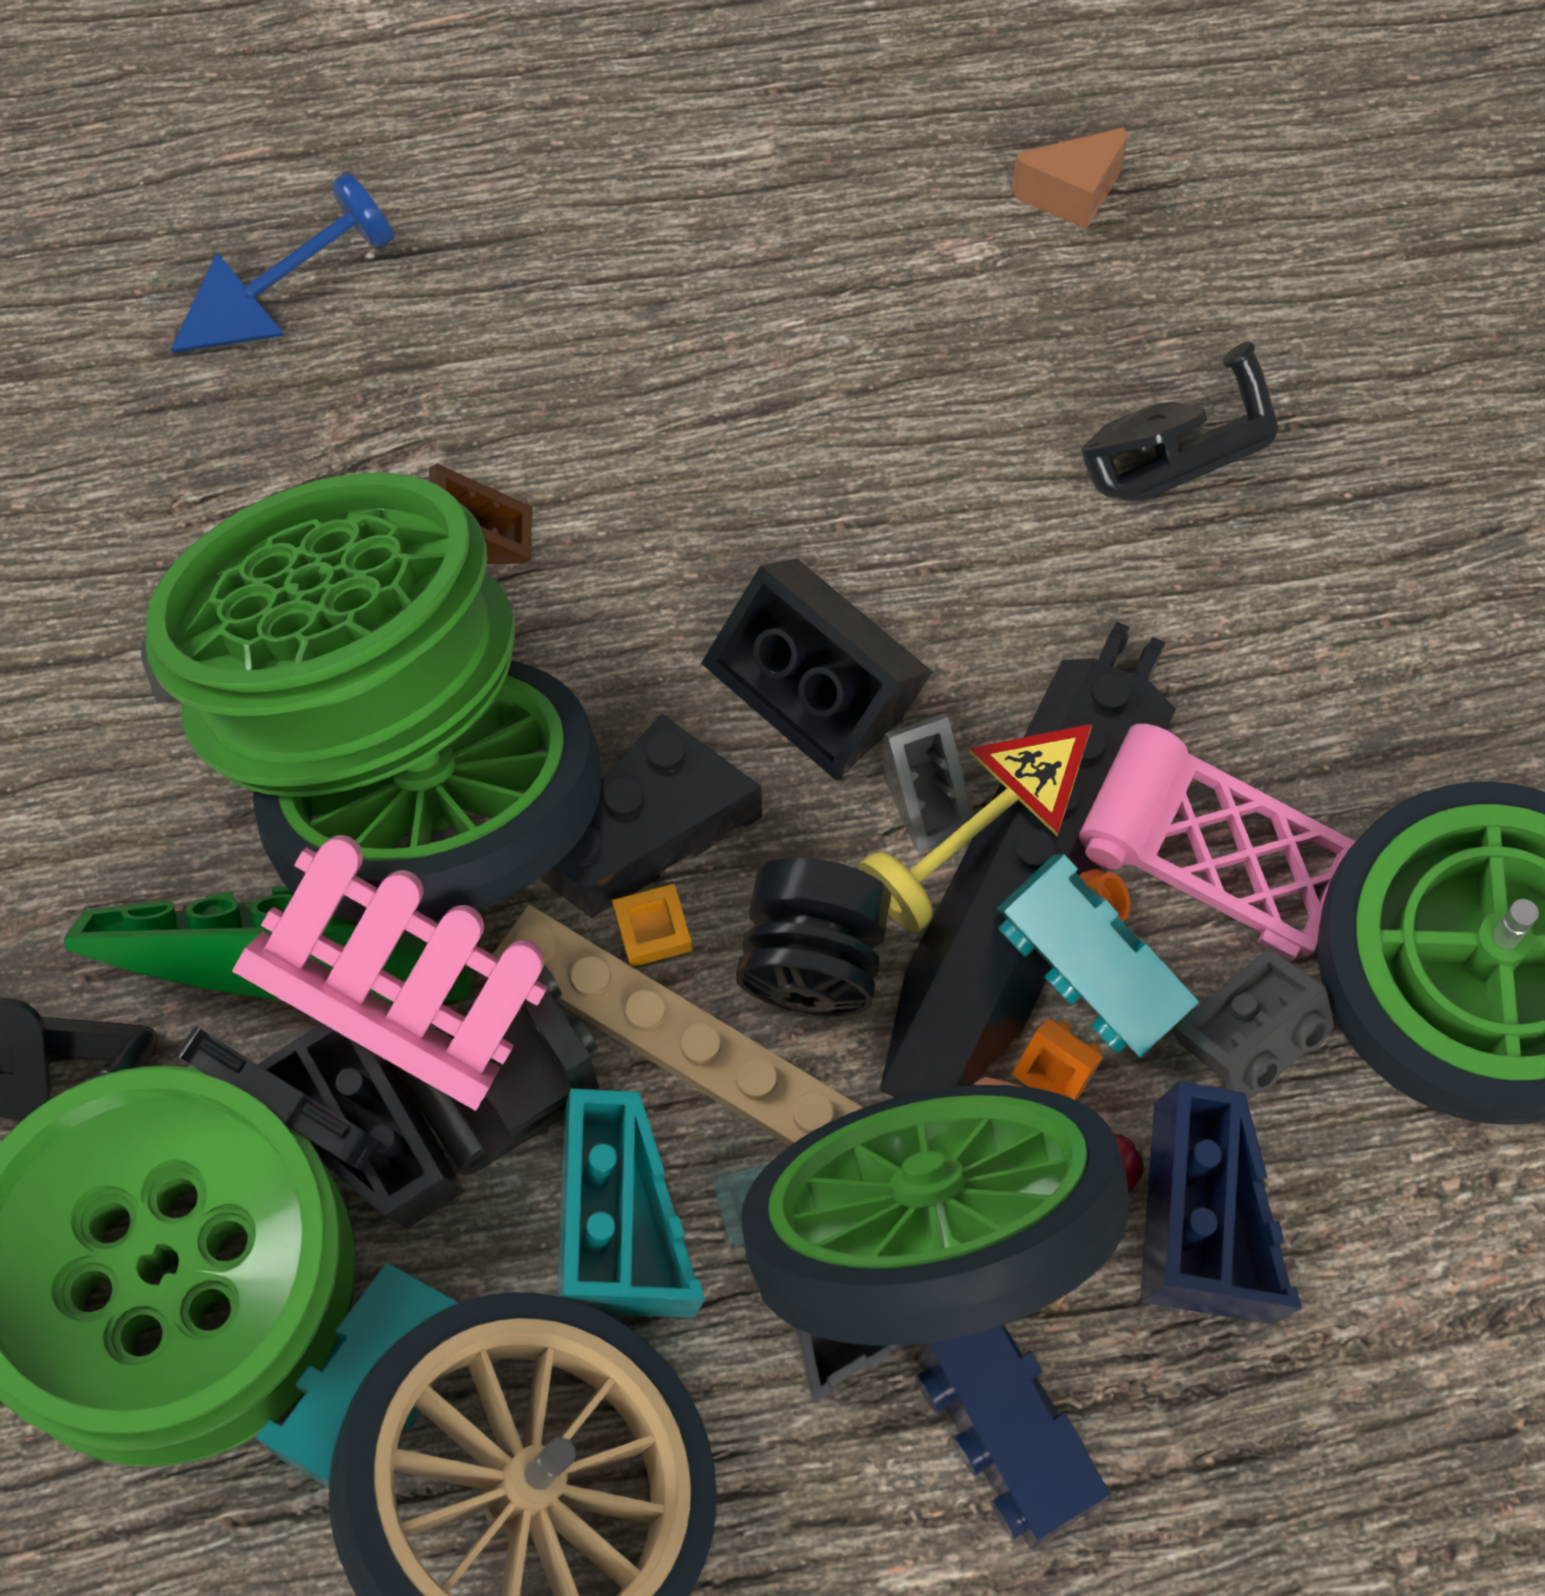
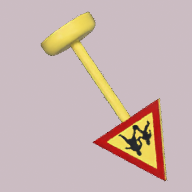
(1033, 769)

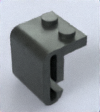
(527, 1092)

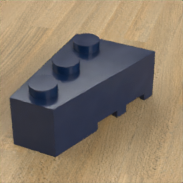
(1209, 1213)
(1011, 1433)

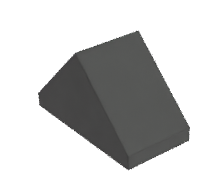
(926, 780)

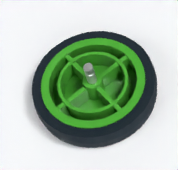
(1442, 950)

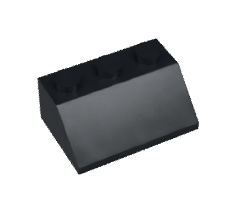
(814, 666)

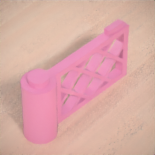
(1137, 813)

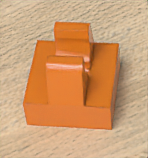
(1058, 1061)

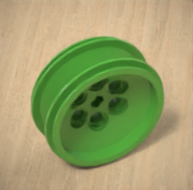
(331, 634)
(129, 1151)

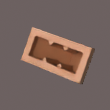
(1071, 175)

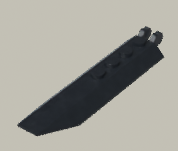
(966, 981)

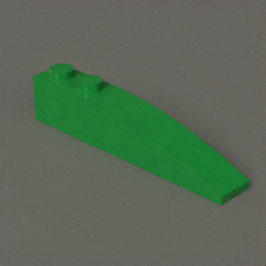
(208, 938)

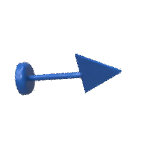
(227, 309)

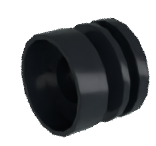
(814, 937)

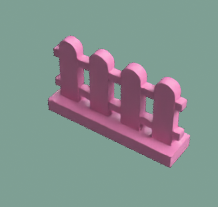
(342, 995)

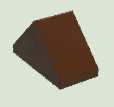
(502, 519)

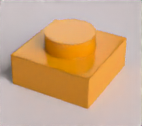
(652, 925)

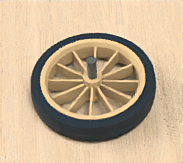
(527, 1482)

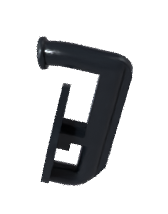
(1162, 423)
(30, 1038)

